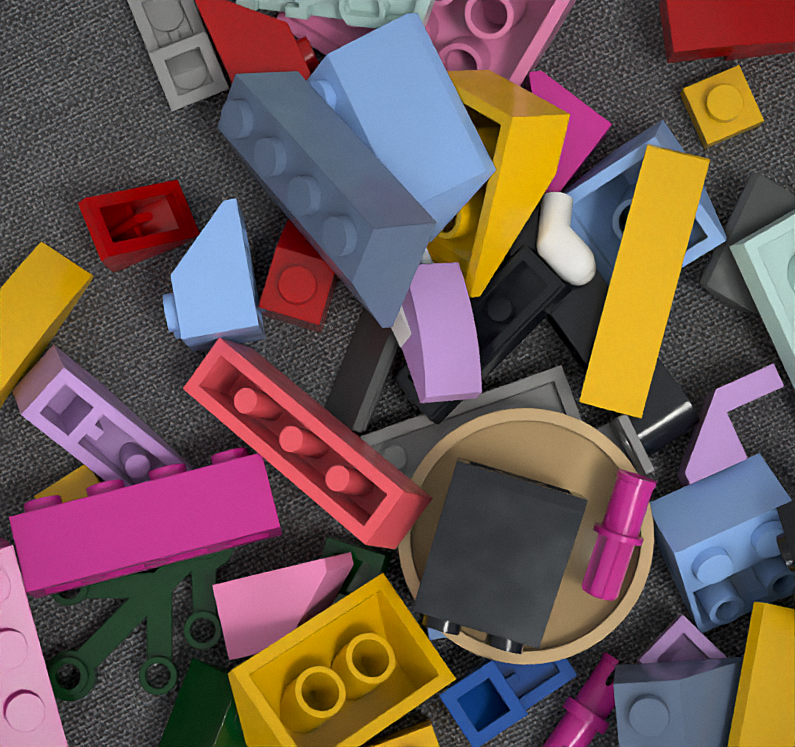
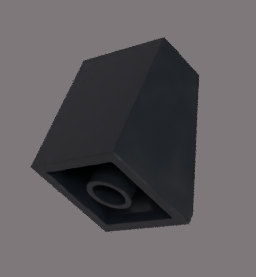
(498, 556)

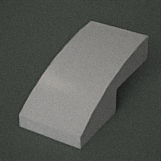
(179, 50)

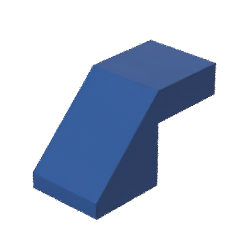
(500, 693)

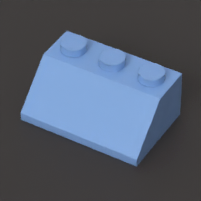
(407, 114)

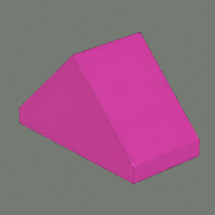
(584, 130)

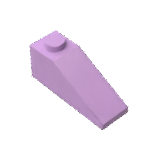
(90, 421)

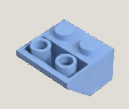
(724, 543)

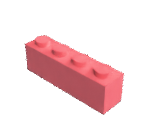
(307, 444)

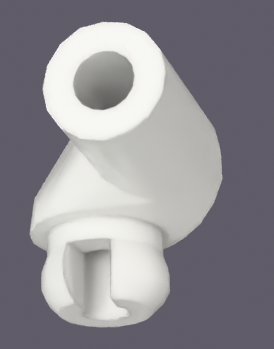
(560, 244)

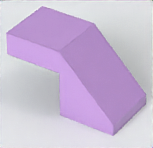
(714, 439)

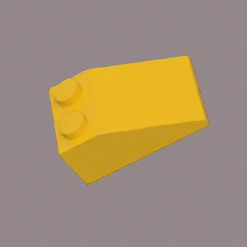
(525, 146)

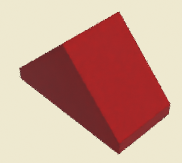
(138, 223)

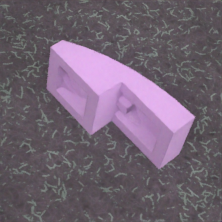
(443, 335)

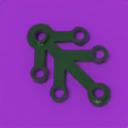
(149, 597)

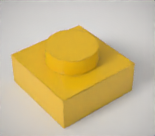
(721, 106)

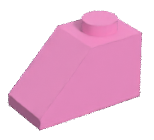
(274, 603)

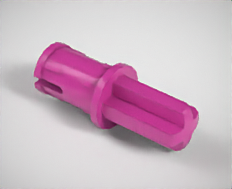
(618, 535)

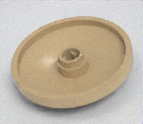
(558, 453)

